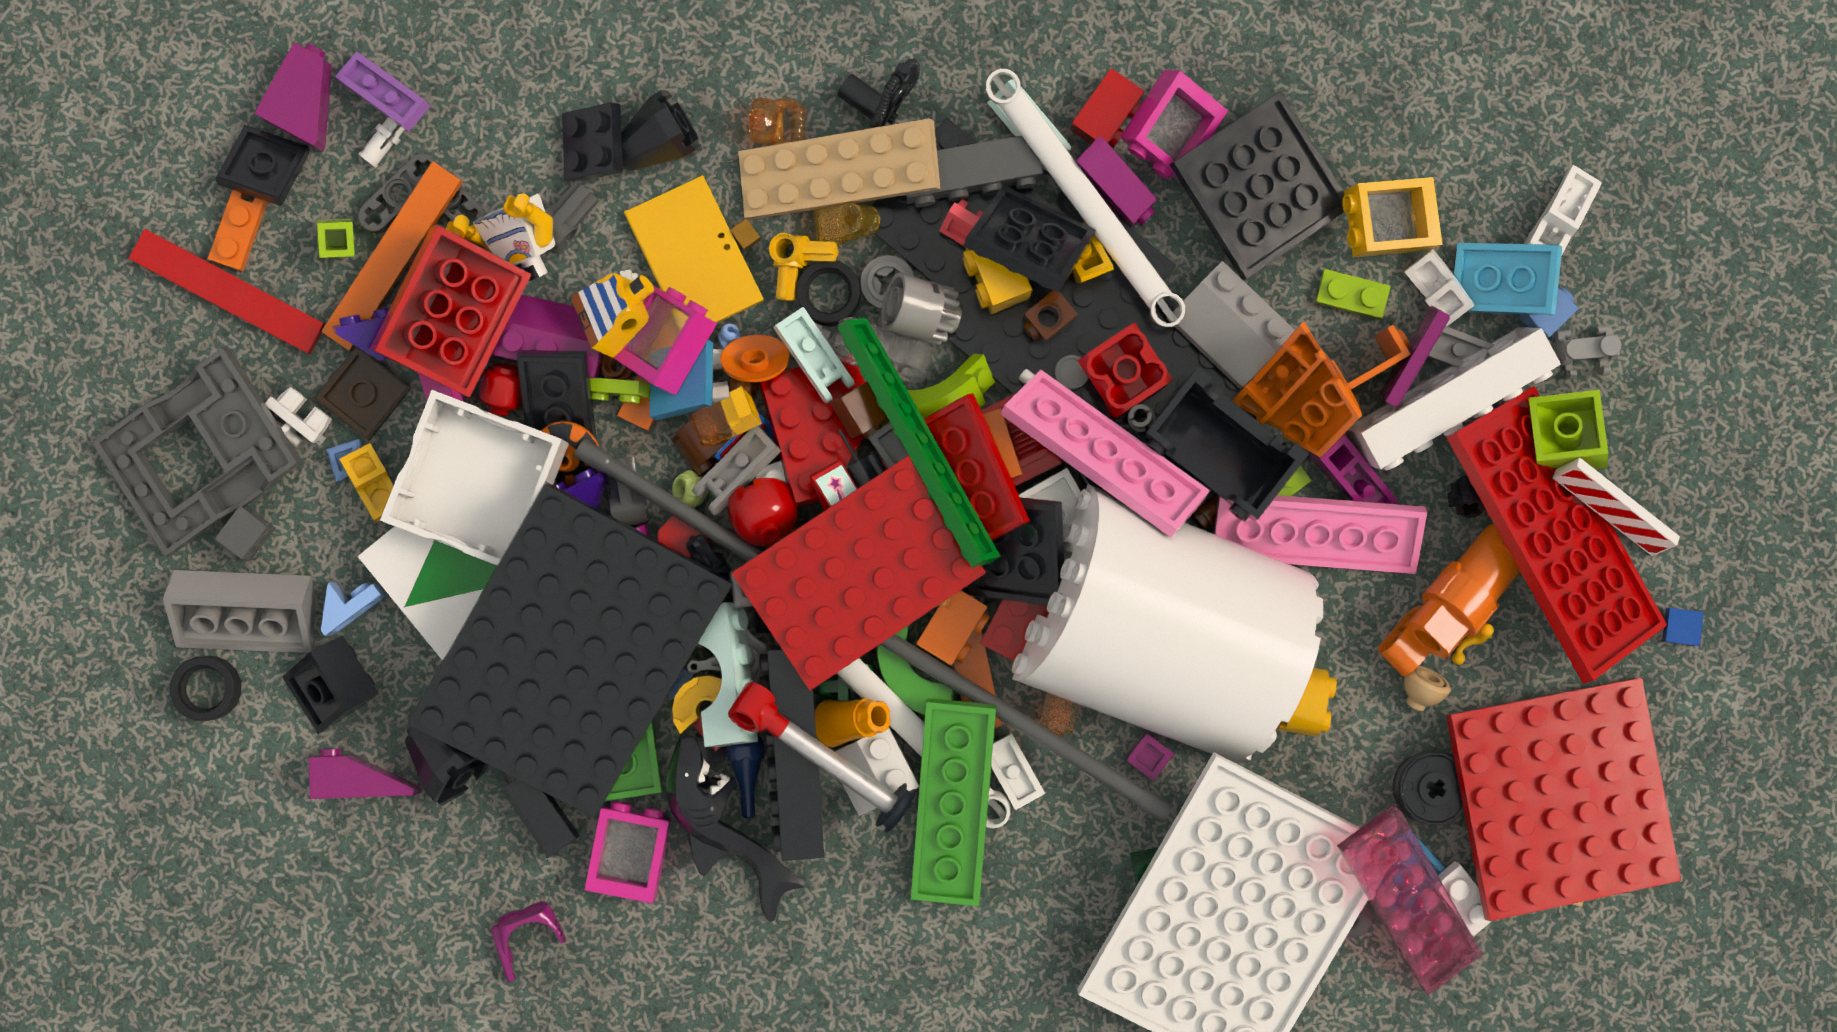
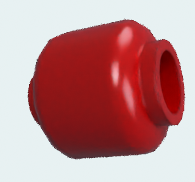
(501, 389)

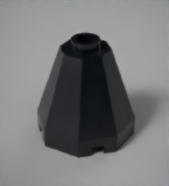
(658, 134)
(441, 767)

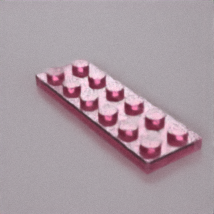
(1410, 899)

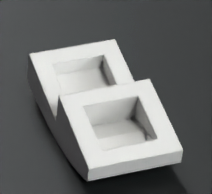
(1439, 285)

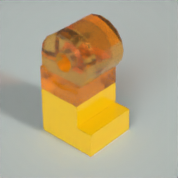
(725, 418)

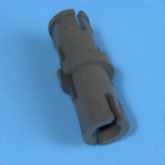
(1139, 410)

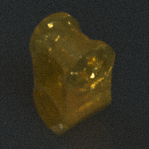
(845, 222)

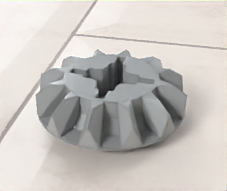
(883, 267)

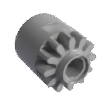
(920, 309)

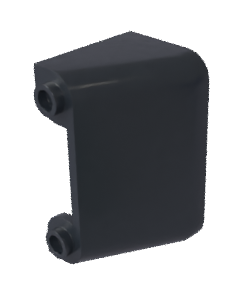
(1224, 447)

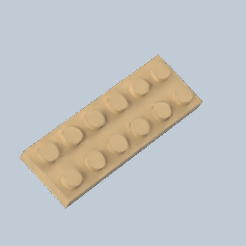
(839, 169)

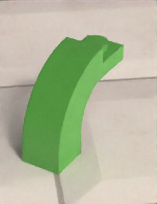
(906, 682)

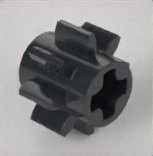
(1465, 498)

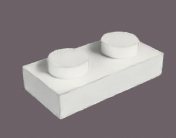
(1014, 772)
(1464, 896)

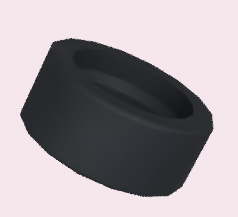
(841, 270)
(180, 679)

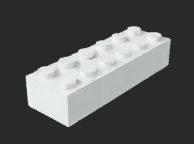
(1453, 397)

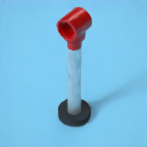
(757, 711)

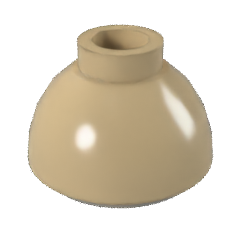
(1425, 688)

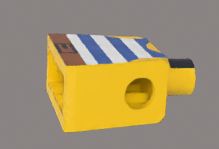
(612, 311)

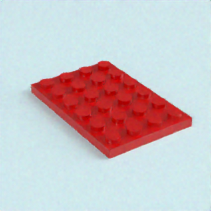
(856, 573)

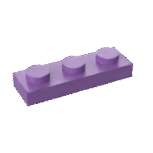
(382, 91)

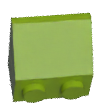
(1569, 429)

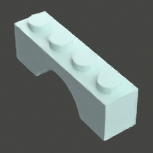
(728, 642)

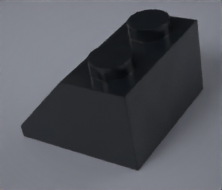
(330, 684)

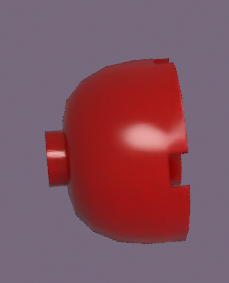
(763, 511)

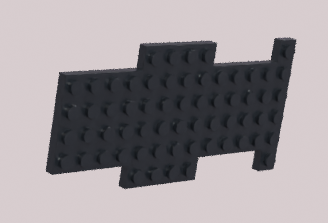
(1102, 303)

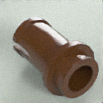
(1205, 514)

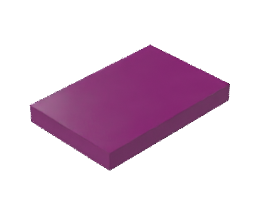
(1420, 348)

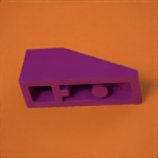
(1352, 473)
(351, 777)

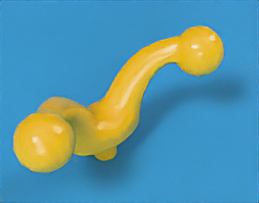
(1485, 633)

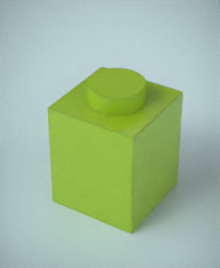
(335, 237)

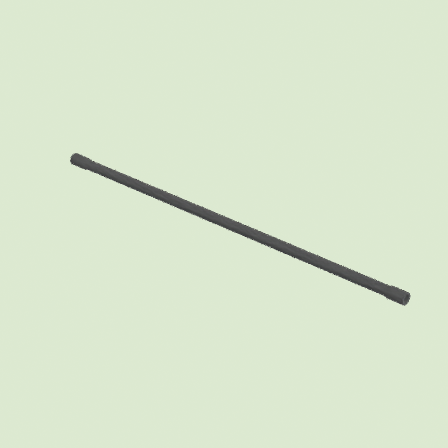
(1141, 797)

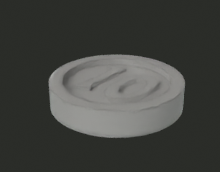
(1070, 372)

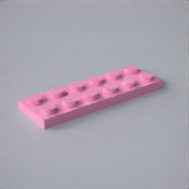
(1105, 453)
(1331, 533)

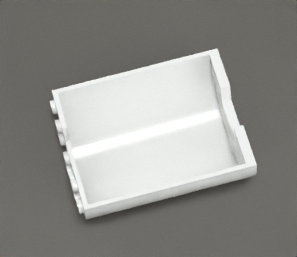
(1174, 631)

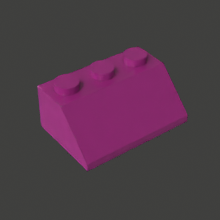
(545, 327)

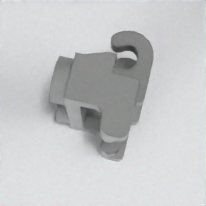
(1587, 348)

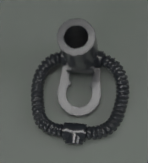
(877, 106)

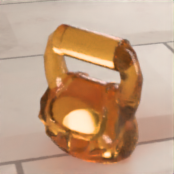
(768, 118)

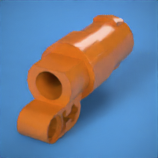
(1453, 605)

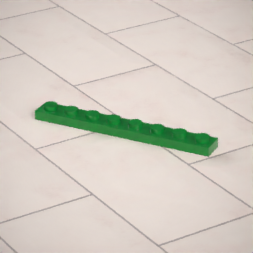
(919, 442)

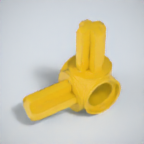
(803, 252)

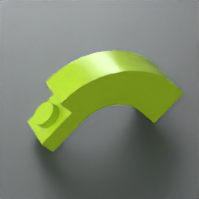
(971, 377)

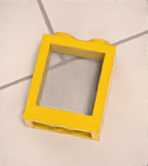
(1392, 217)

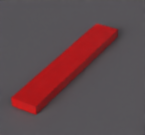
(227, 291)

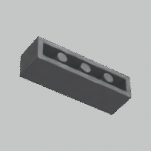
(982, 168)

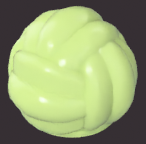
(683, 488)

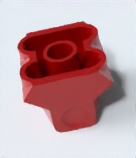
(1125, 370)

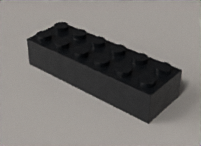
(796, 778)

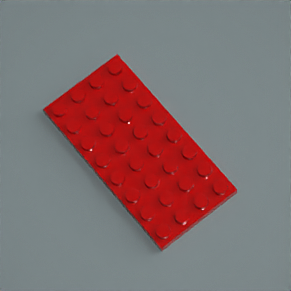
(1557, 542)

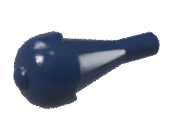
(746, 764)

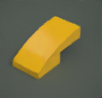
(368, 479)

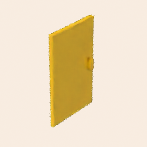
(686, 253)

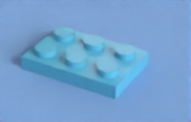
(1509, 277)

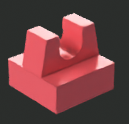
(959, 222)

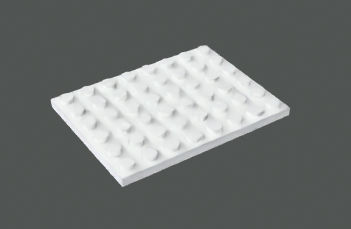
(1231, 912)

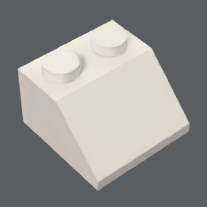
(882, 761)

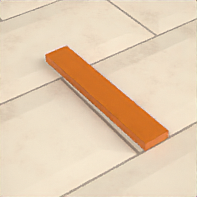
(396, 248)

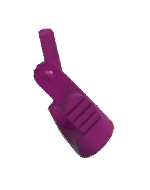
(537, 912)

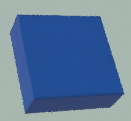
(1683, 626)

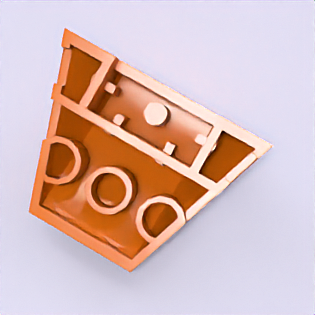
(1302, 395)

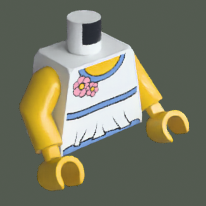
(514, 232)

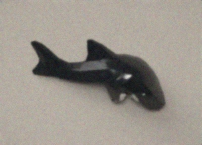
(698, 814)

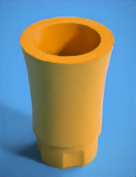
(850, 720)

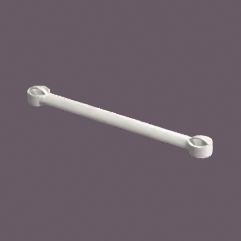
(1084, 197)
(907, 723)

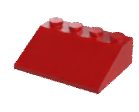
(450, 311)

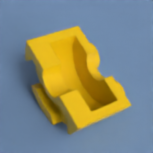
(689, 698)
(1312, 713)

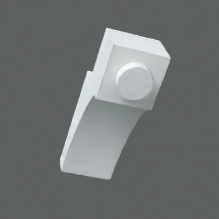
(1565, 209)

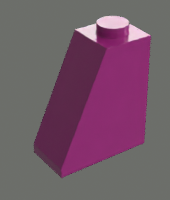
(300, 96)
(1117, 183)

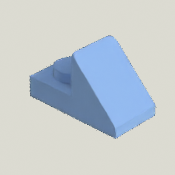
(341, 611)

